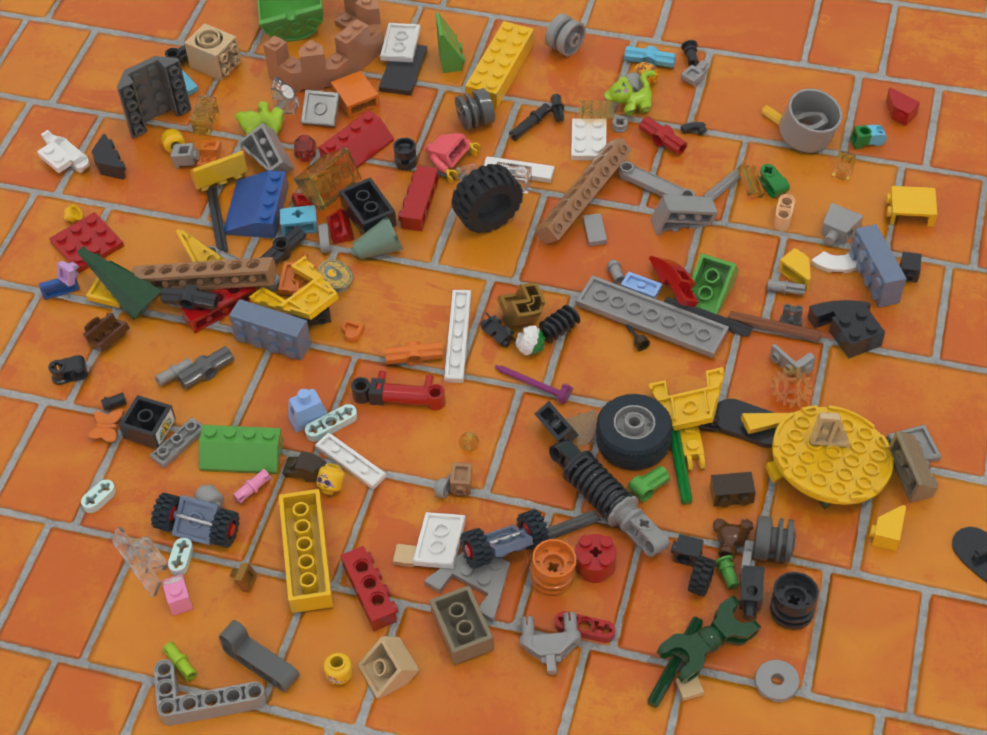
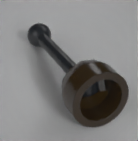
(640, 341)

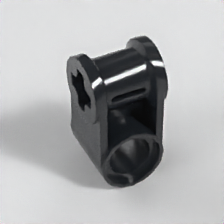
(70, 369)

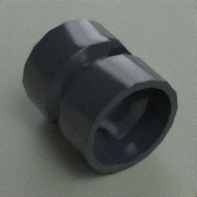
(405, 153)

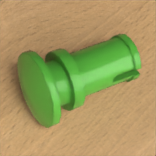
(726, 568)

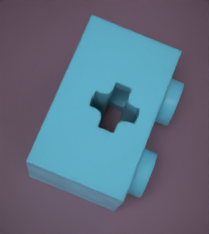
(303, 217)

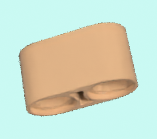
(784, 212)

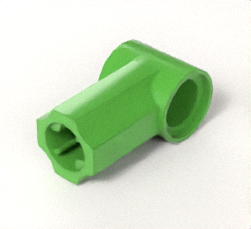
(645, 486)

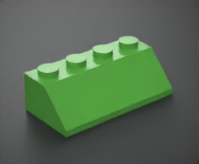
(240, 449)

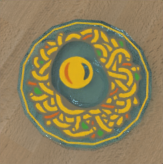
(336, 274)

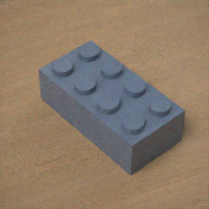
(877, 266)
(270, 329)

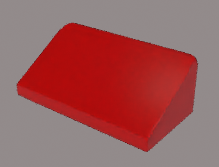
(340, 227)

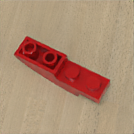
(677, 277)

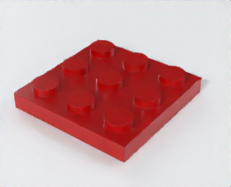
(87, 232)

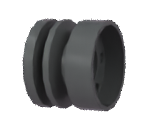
(475, 109)
(774, 539)

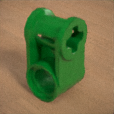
(773, 181)

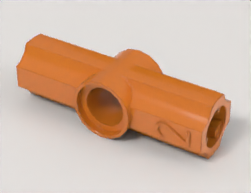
(413, 353)

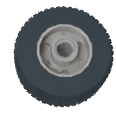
(634, 431)

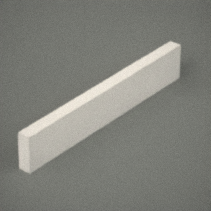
(457, 336)

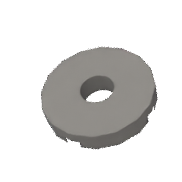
(778, 669)

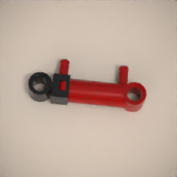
(379, 392)

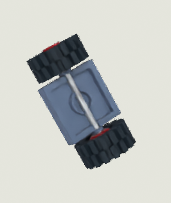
(195, 519)
(480, 546)

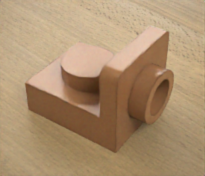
(461, 478)

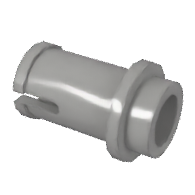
(615, 268)

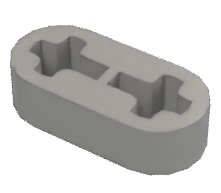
(324, 238)

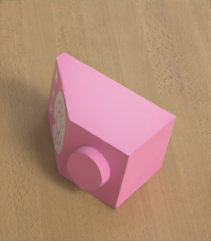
(177, 594)

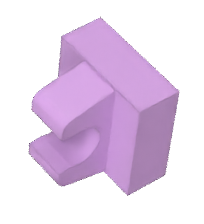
(66, 272)

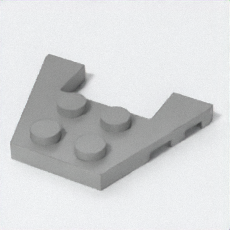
(485, 579)

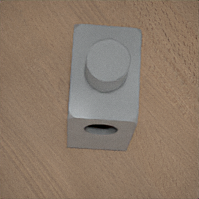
(840, 224)

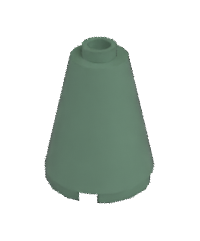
(377, 241)

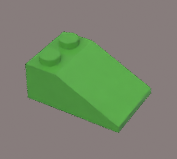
(448, 47)
(713, 282)

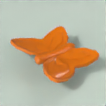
(105, 425)

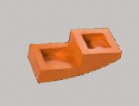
(209, 152)

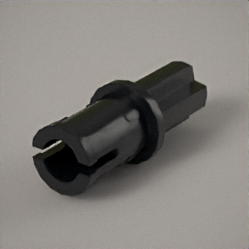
(557, 107)

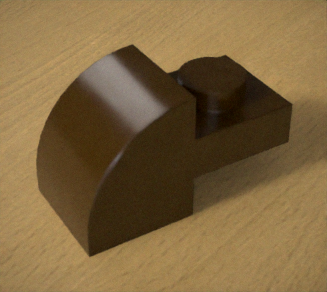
(304, 466)

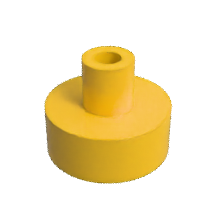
(73, 213)

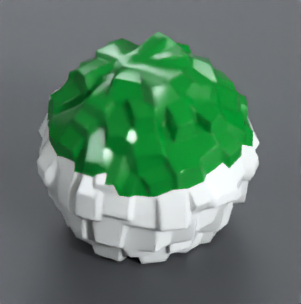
(530, 341)

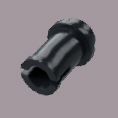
(113, 401)

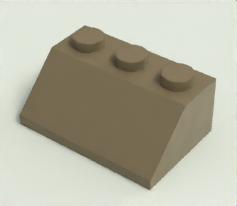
(912, 467)

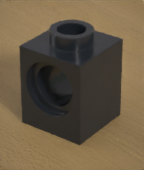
(911, 266)
(687, 550)

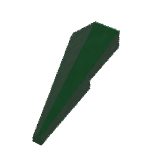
(130, 291)

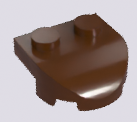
(104, 331)

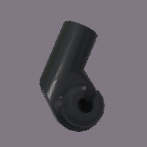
(700, 126)

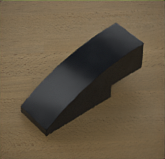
(822, 313)

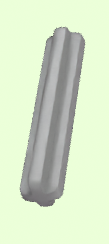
(723, 185)

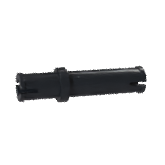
(535, 117)

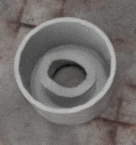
(819, 112)

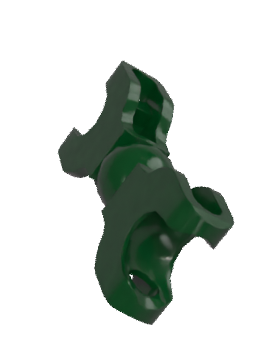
(708, 639)

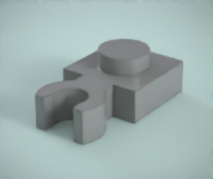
(747, 555)

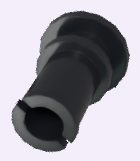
(690, 50)

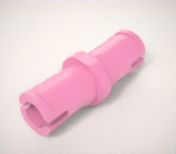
(251, 486)

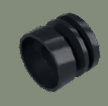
(794, 600)

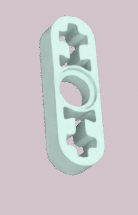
(334, 415)

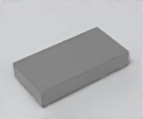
(594, 229)

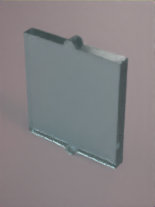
(585, 427)

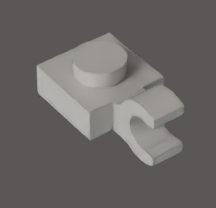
(695, 74)

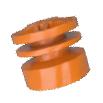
(553, 566)

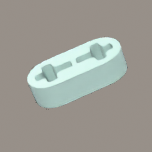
(98, 496)
(184, 557)

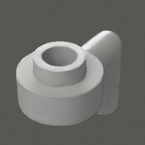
(442, 487)

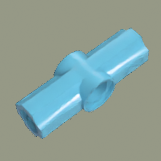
(651, 55)

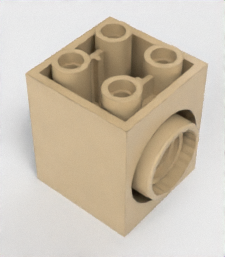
(213, 51)

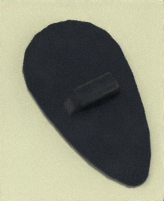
(971, 549)

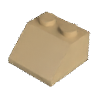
(388, 666)

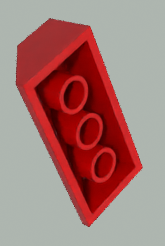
(362, 137)

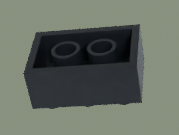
(366, 205)

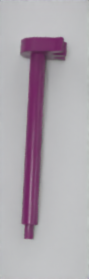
(563, 394)

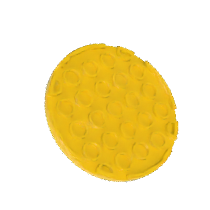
(833, 472)

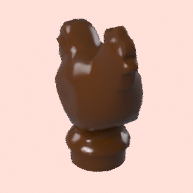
(731, 535)

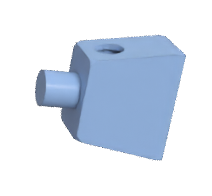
(305, 409)

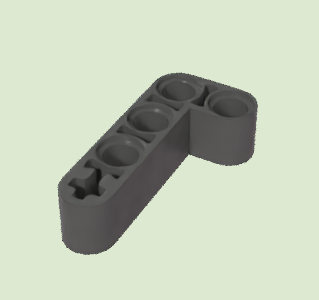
(256, 657)

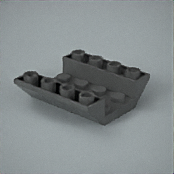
(151, 91)

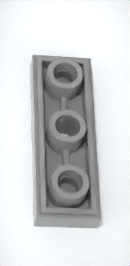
(177, 443)

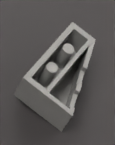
(266, 149)
(683, 211)

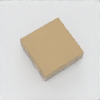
(404, 555)
(690, 690)

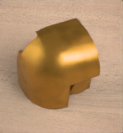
(523, 305)

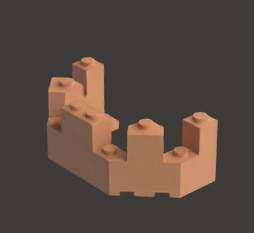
(355, 49)

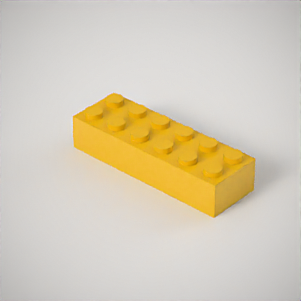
(501, 61)
(305, 551)

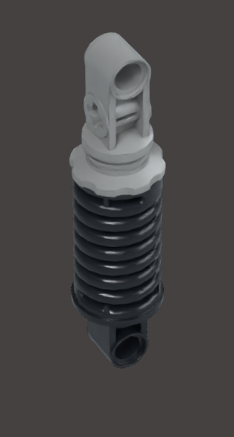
(608, 496)

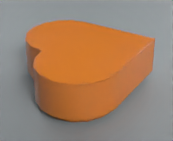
(352, 330)

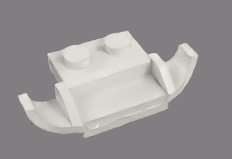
(61, 154)

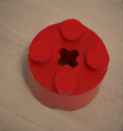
(595, 557)

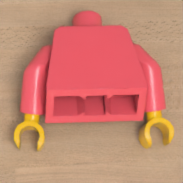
(448, 150)

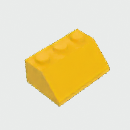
(219, 171)

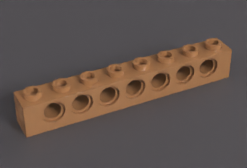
(583, 191)
(210, 274)

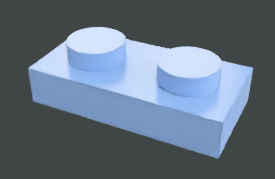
(642, 285)

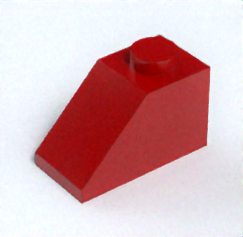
(901, 107)

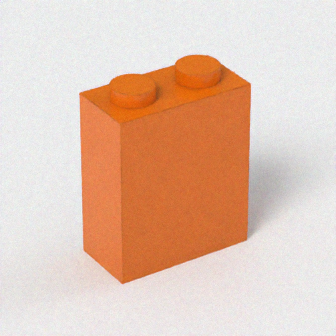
(355, 94)

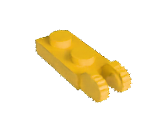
(692, 446)

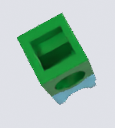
(868, 135)

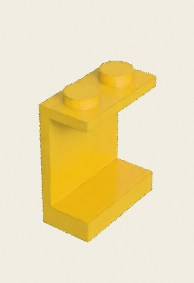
(912, 202)

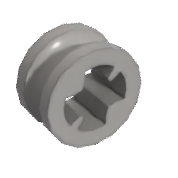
(619, 120)

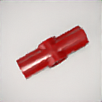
(663, 135)

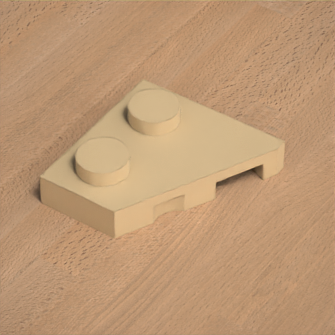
(829, 431)

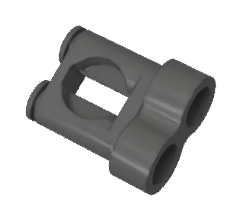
(792, 319)

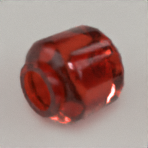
(304, 148)

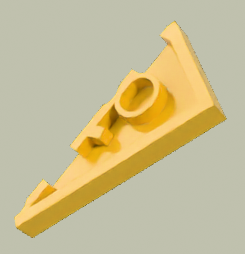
(197, 250)

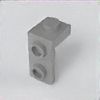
(781, 358)

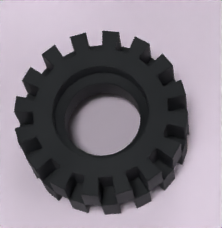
(701, 575)

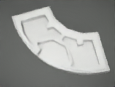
(833, 263)

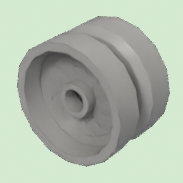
(565, 34)

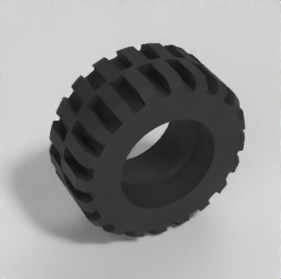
(487, 198)

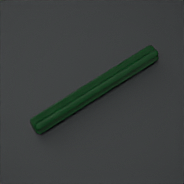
(671, 668)

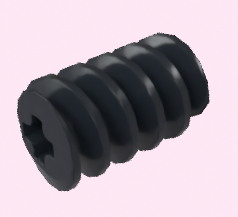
(558, 323)

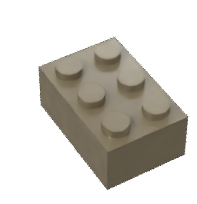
(461, 625)

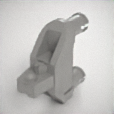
(550, 647)

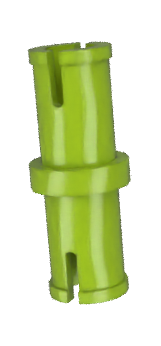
(179, 661)

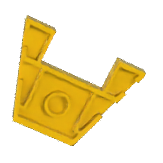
(694, 406)

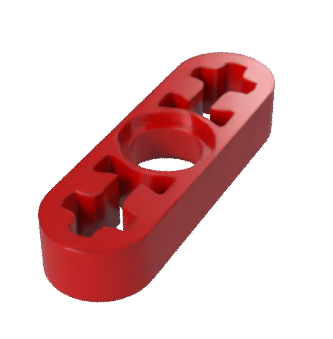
(601, 626)

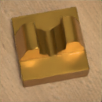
(244, 576)

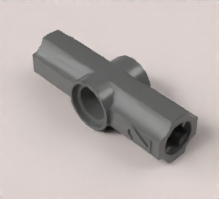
(205, 367)

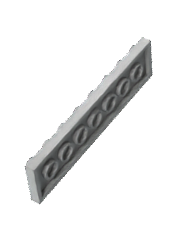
(652, 316)

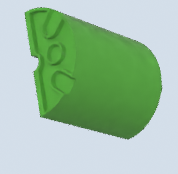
(290, 18)

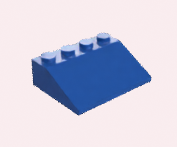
(257, 205)

